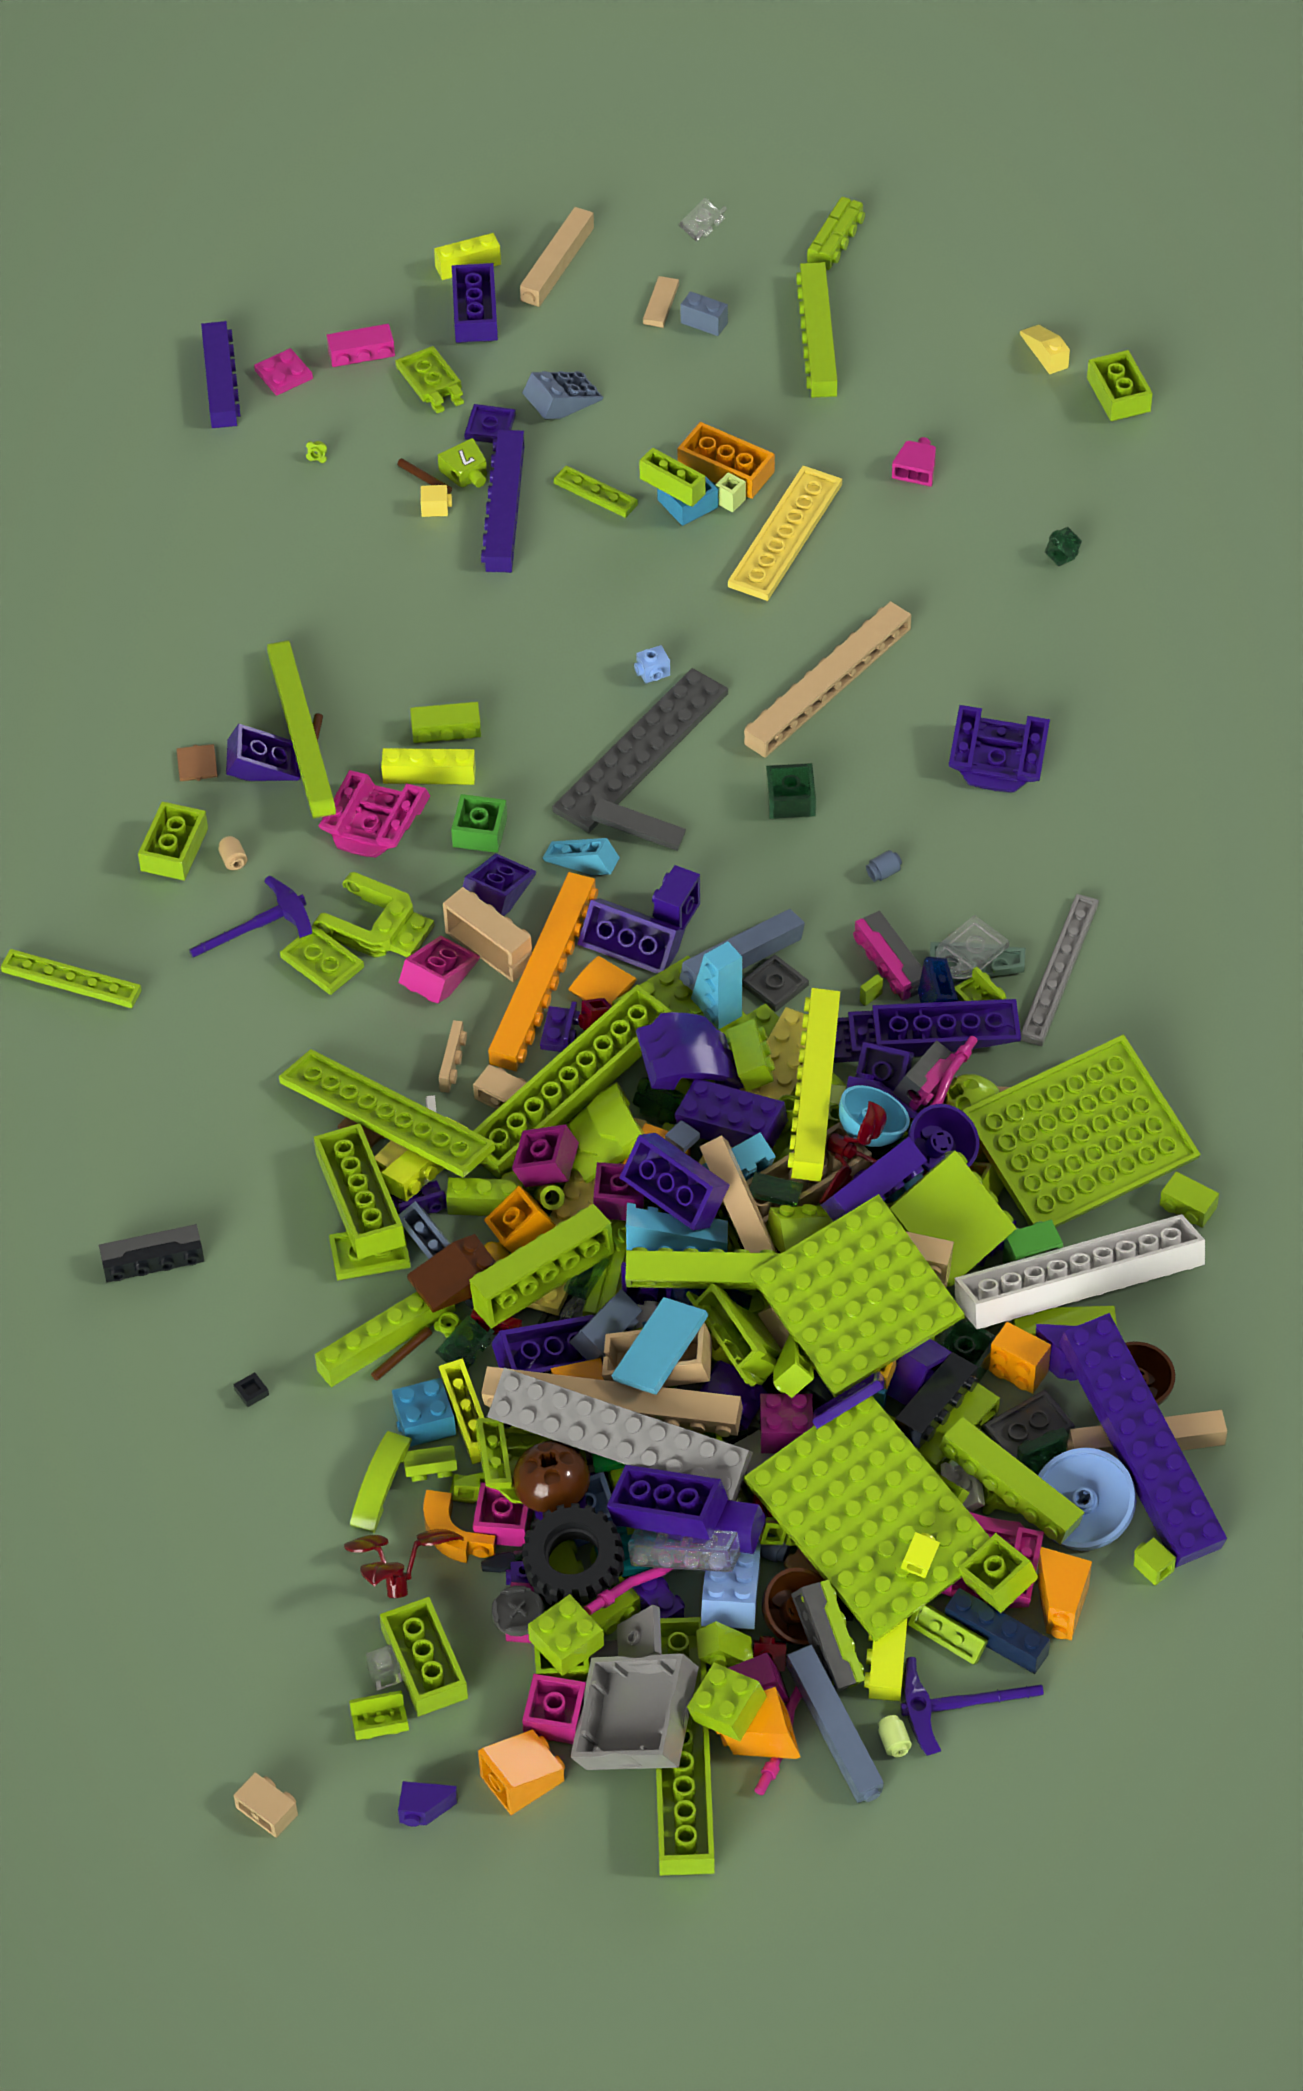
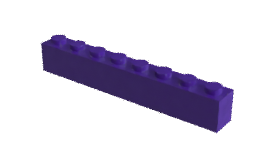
(504, 502)

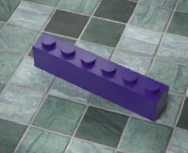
(219, 374)

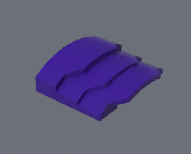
(998, 752)
(686, 1048)

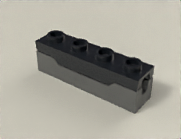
(151, 1253)

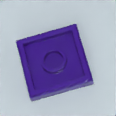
(486, 422)

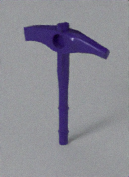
(288, 905)
(919, 1705)

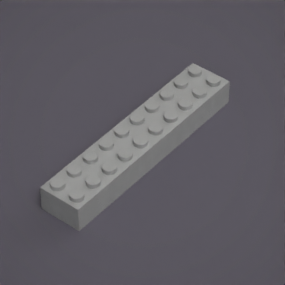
(615, 1431)

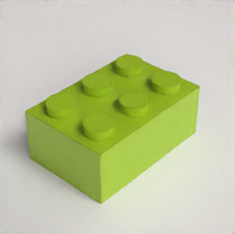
(1119, 385)
(173, 840)

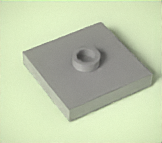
(640, 1634)

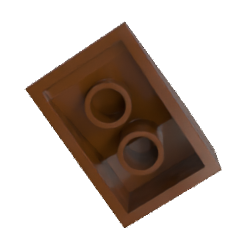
(446, 1275)

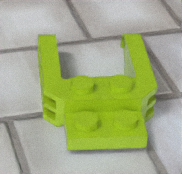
(395, 929)

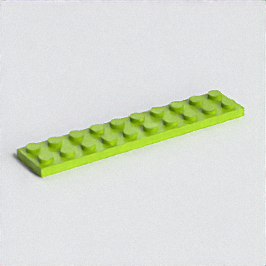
(387, 1113)

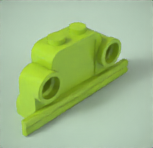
(739, 1334)

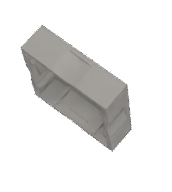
(634, 1712)

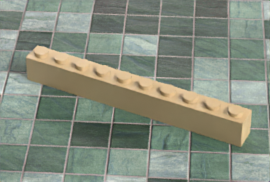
(827, 679)
(680, 1407)

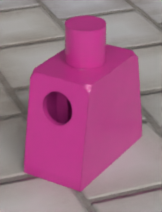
(915, 462)

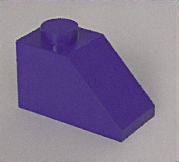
(424, 1802)

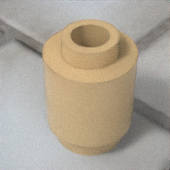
(232, 853)

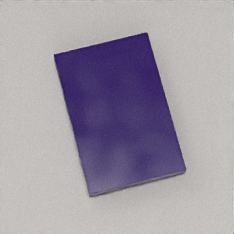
(848, 1399)

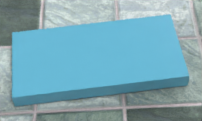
(659, 1346)

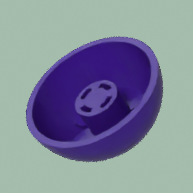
(949, 1131)

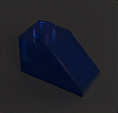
(936, 981)

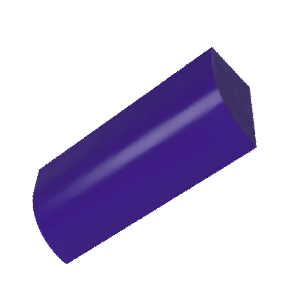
(746, 1520)

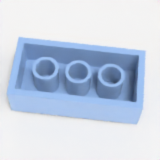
(733, 1595)

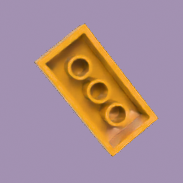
(717, 453)

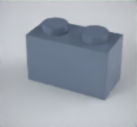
(704, 313)

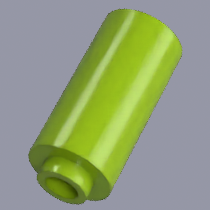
(555, 1199)

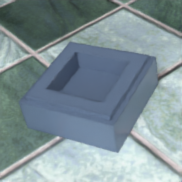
(682, 1136)

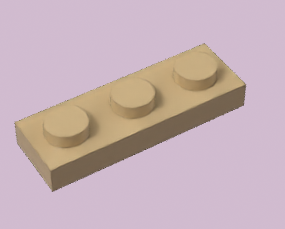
(452, 1056)

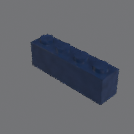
(1004, 1633)

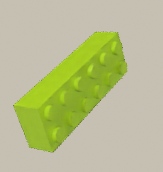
(359, 1191)
(541, 1265)

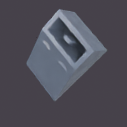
(560, 393)

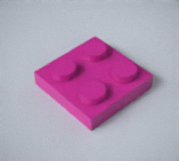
(283, 371)

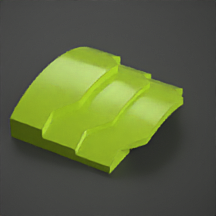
(604, 1132)
(501, 1451)

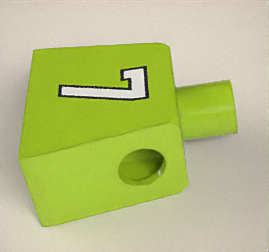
(464, 464)

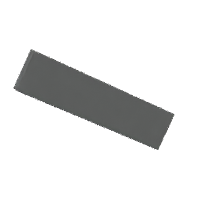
(638, 824)

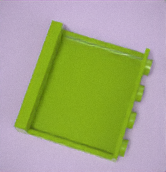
(956, 1208)

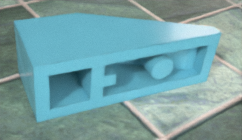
(583, 855)

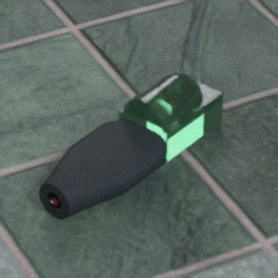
(501, 1561)

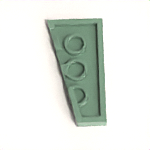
(1008, 962)

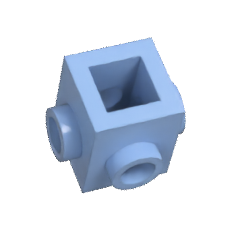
(652, 664)

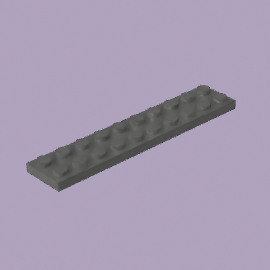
(641, 748)

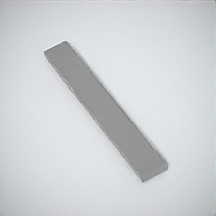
(1059, 970)

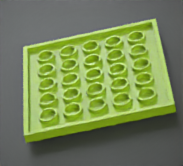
(857, 1295)

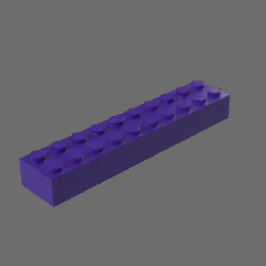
(1142, 1439)

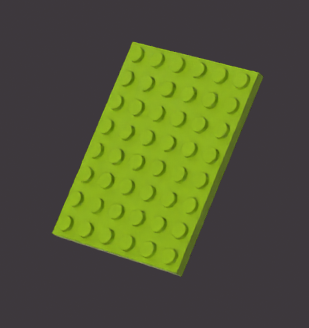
(1081, 1134)
(853, 1506)

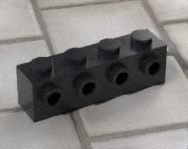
(937, 1399)

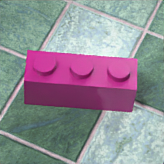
(360, 345)

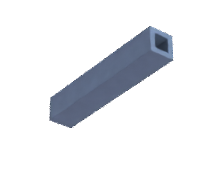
(753, 943)
(835, 1724)

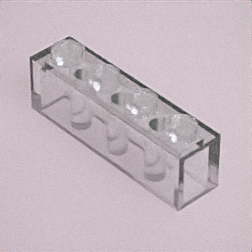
(683, 1552)

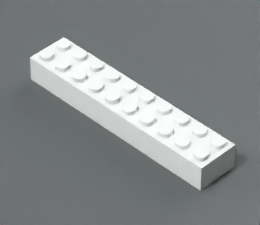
(1079, 1271)

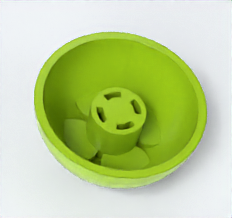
(968, 1090)

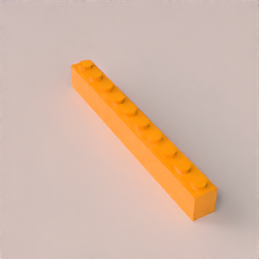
(542, 972)

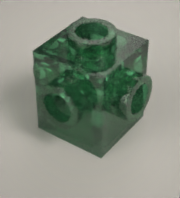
(1063, 546)

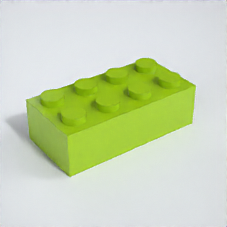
(424, 1656)

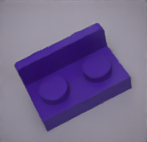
(559, 1028)
(430, 1198)

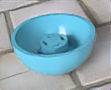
(854, 1107)

